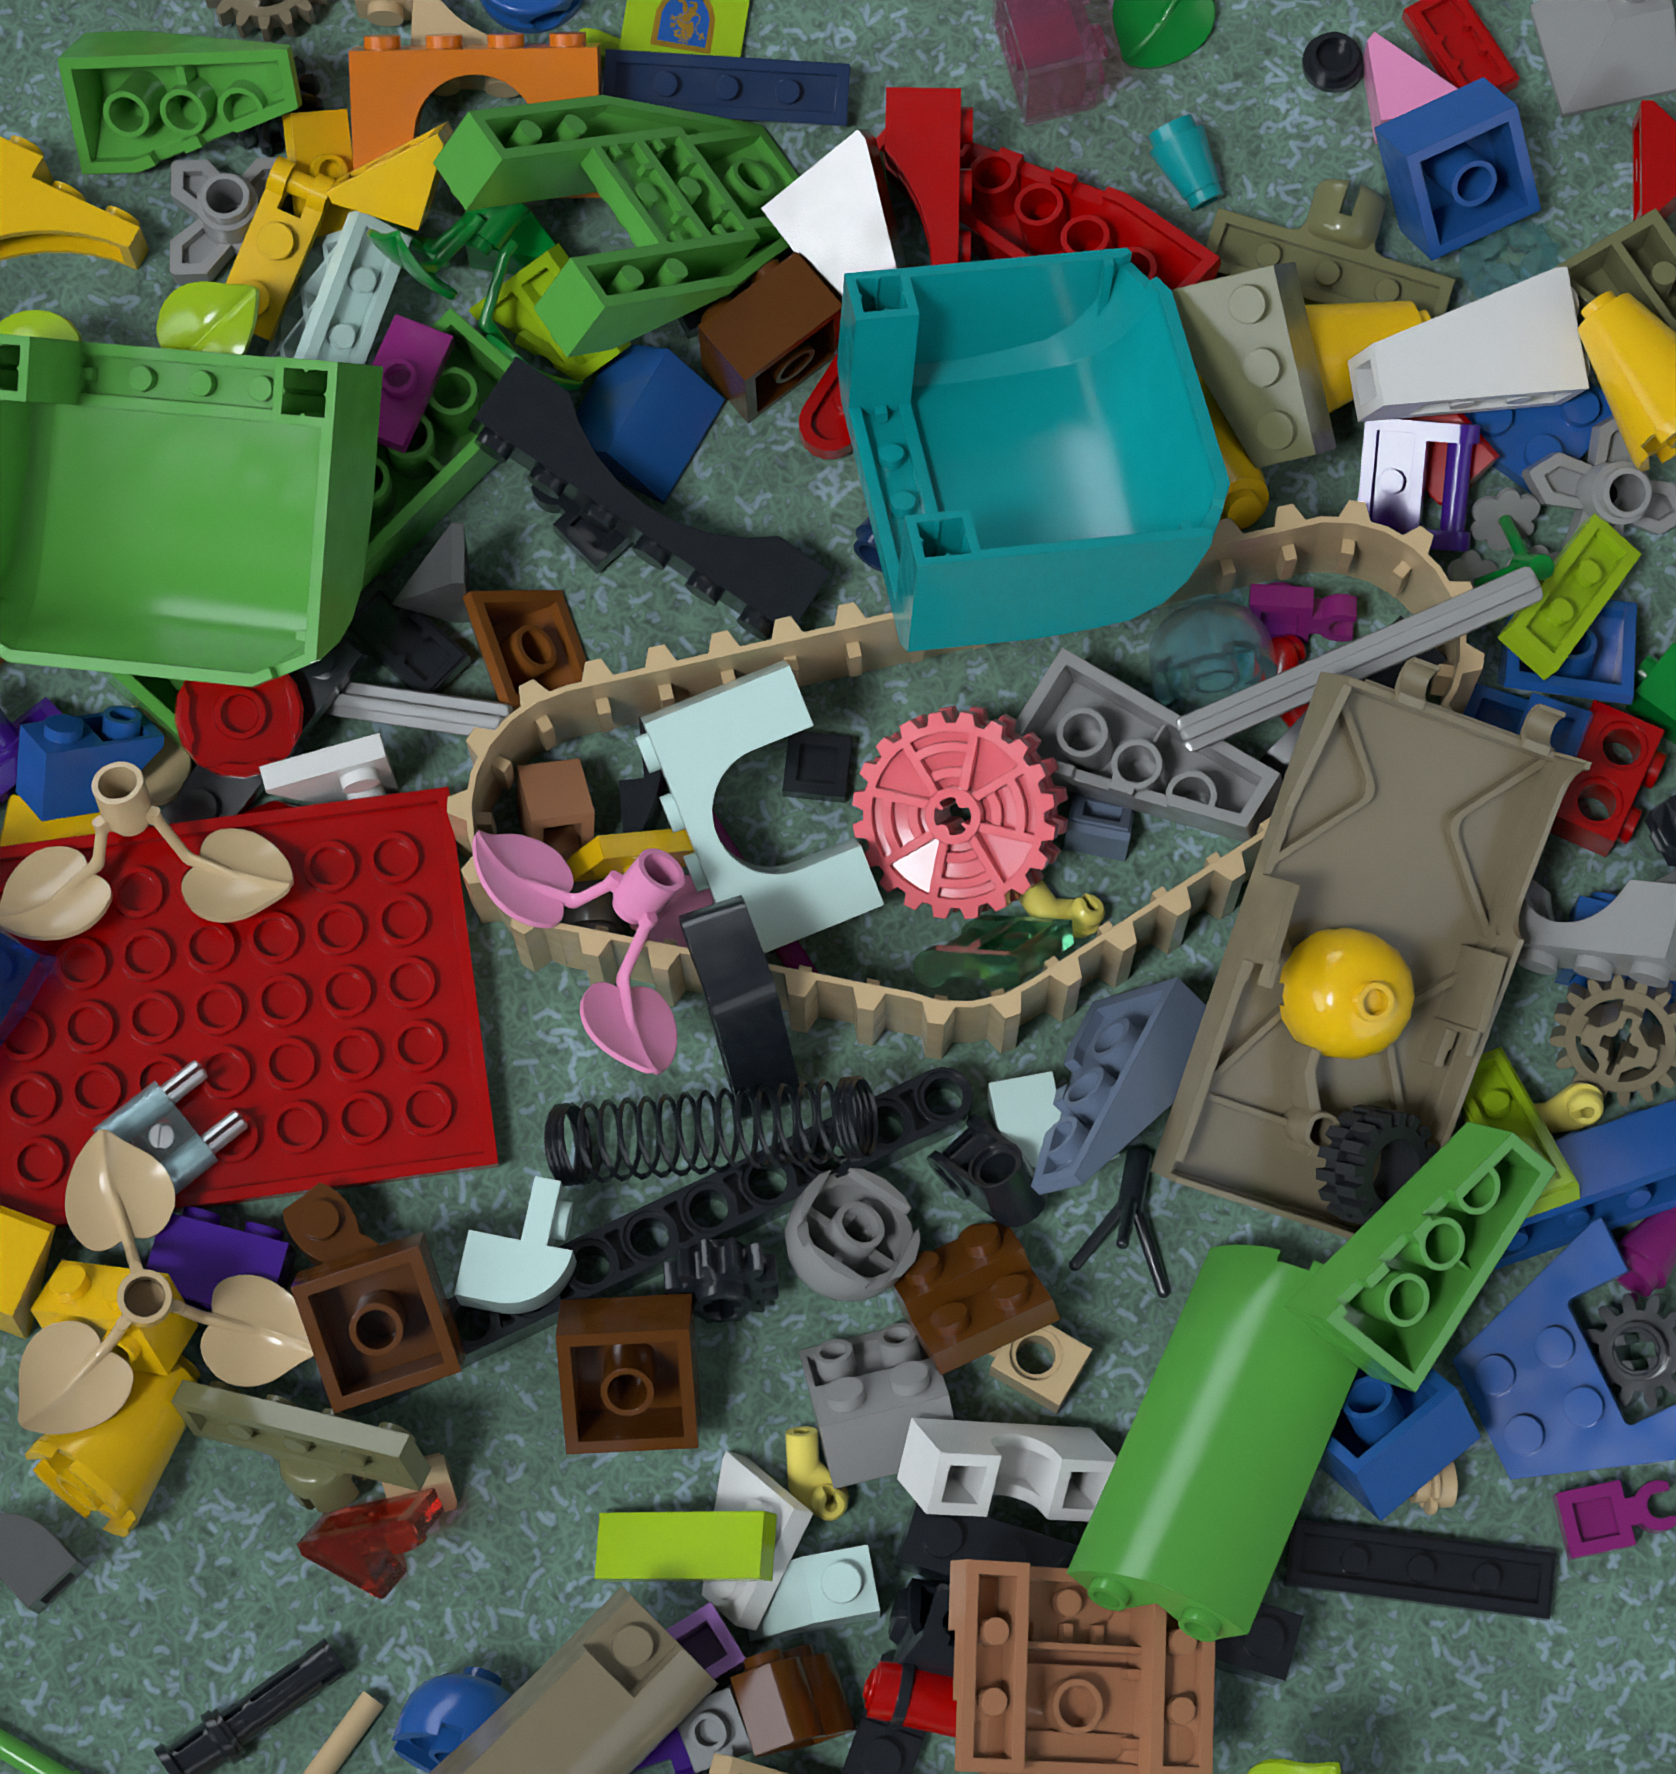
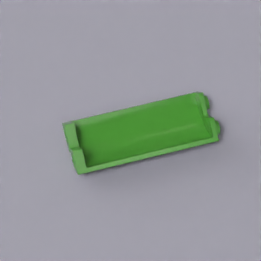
(1217, 1451)

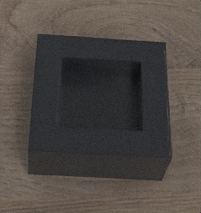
(817, 766)

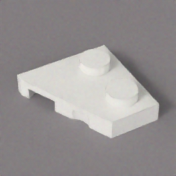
(333, 773)
(749, 1488)

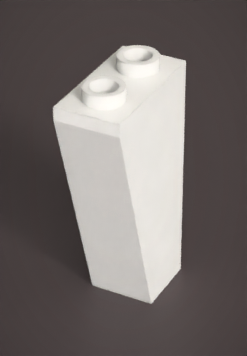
(1481, 357)

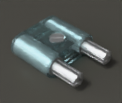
(160, 1129)

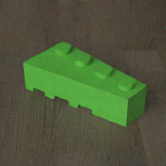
(1424, 1256)

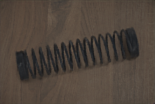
(850, 1098)

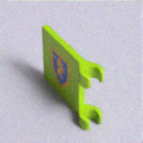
(678, 27)

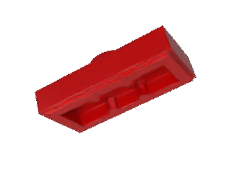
(1459, 43)

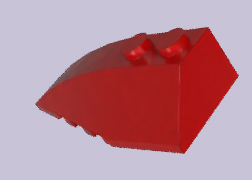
(1046, 212)

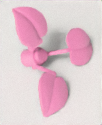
(533, 887)

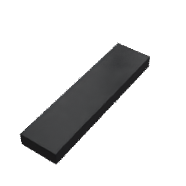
(1420, 1569)

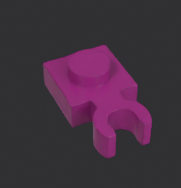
(1297, 612)
(1602, 1519)

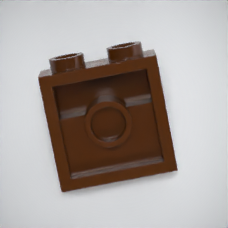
(973, 1296)

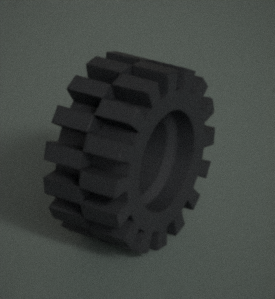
(1353, 1157)

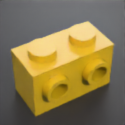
(90, 1296)

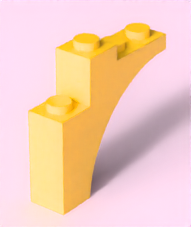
(56, 217)

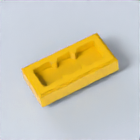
(320, 145)
(620, 850)

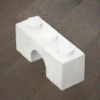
(961, 1464)

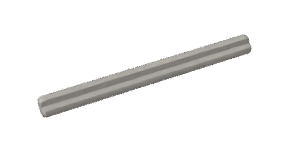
(1361, 657)

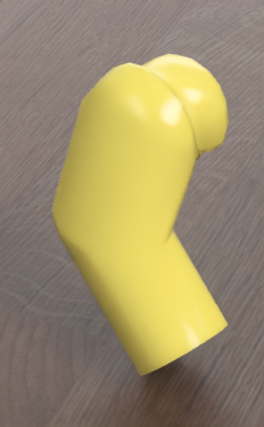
(1084, 911)
(1572, 1108)
(809, 1478)

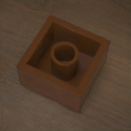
(770, 335)
(378, 1322)
(628, 1374)

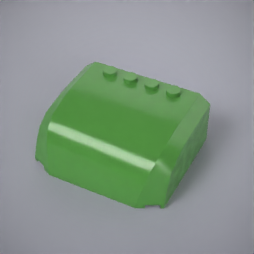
(181, 508)

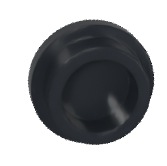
(1332, 62)

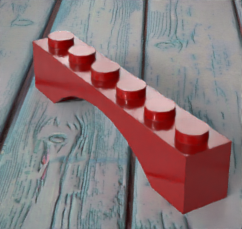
(924, 153)

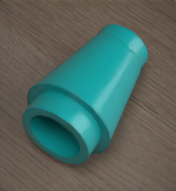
(1187, 161)

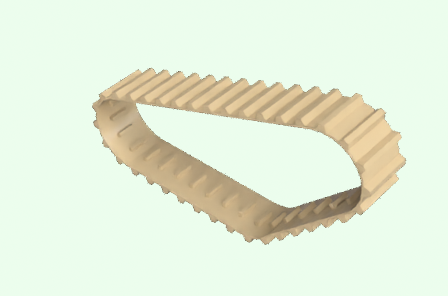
(862, 644)

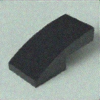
(641, 800)

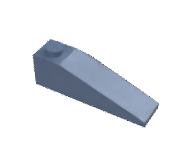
(1122, 1078)

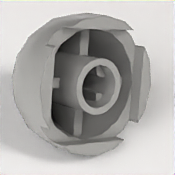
(850, 1236)

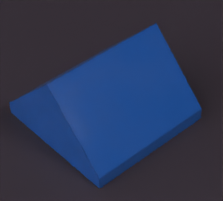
(648, 418)
(1595, 669)

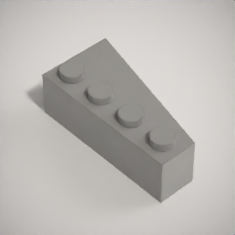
(1130, 754)

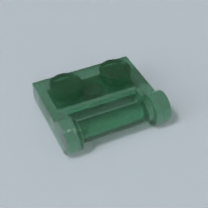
(995, 950)

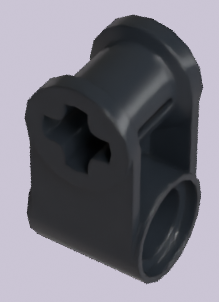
(989, 1174)

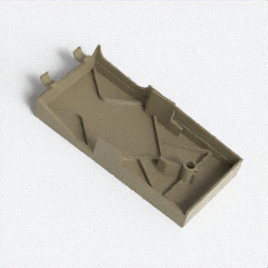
(1388, 828)

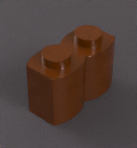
(325, 1226)
(792, 1700)

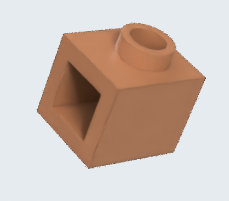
(557, 798)

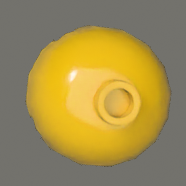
(1346, 993)

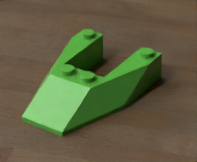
(673, 177)

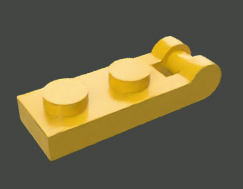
(280, 242)

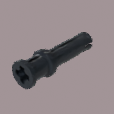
(225, 1733)

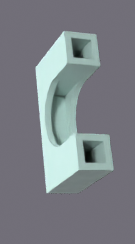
(693, 749)

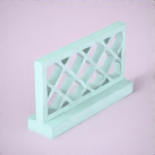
(338, 298)

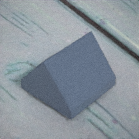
(1098, 828)

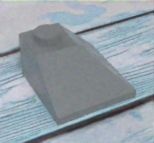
(1606, 51)

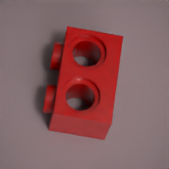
(1610, 782)

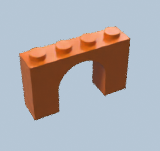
(395, 80)

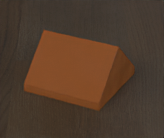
(525, 639)

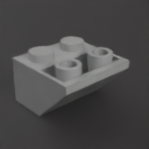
(866, 1397)

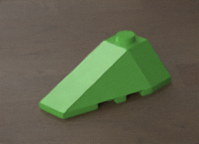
(168, 93)

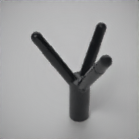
(1129, 1211)

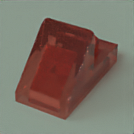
(369, 1538)

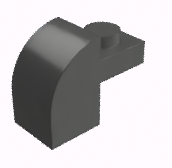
(35, 1561)

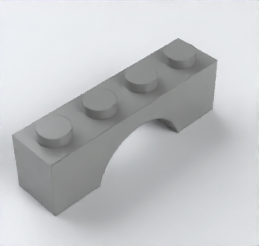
(1626, 938)

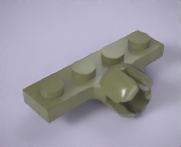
(1331, 252)
(313, 1448)

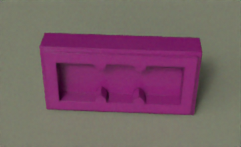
(412, 365)

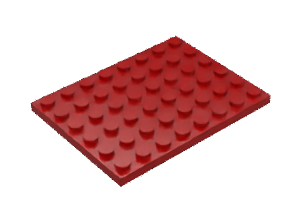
(321, 1020)

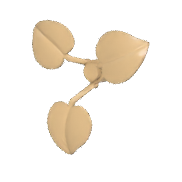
(60, 895)
(72, 1377)

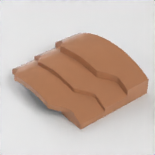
(1071, 1685)

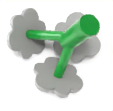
(1503, 524)

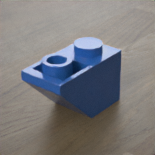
(67, 751)

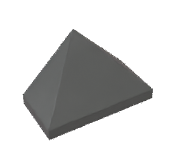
(441, 579)

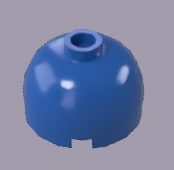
(445, 1714)

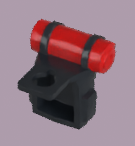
(919, 1682)

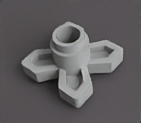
(222, 212)
(1603, 486)

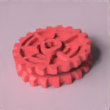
(941, 856)

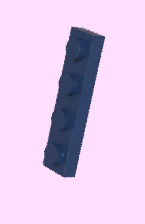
(732, 86)

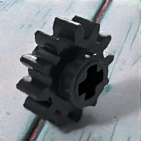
(723, 1278)
(1615, 1349)

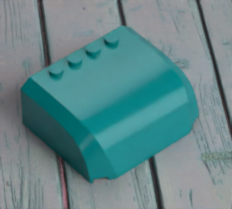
(1026, 444)

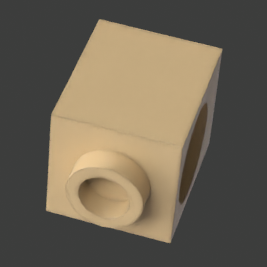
(1054, 1385)

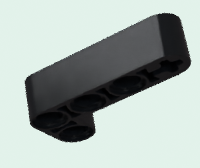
(741, 1001)

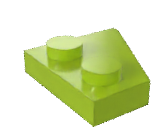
(516, 313)

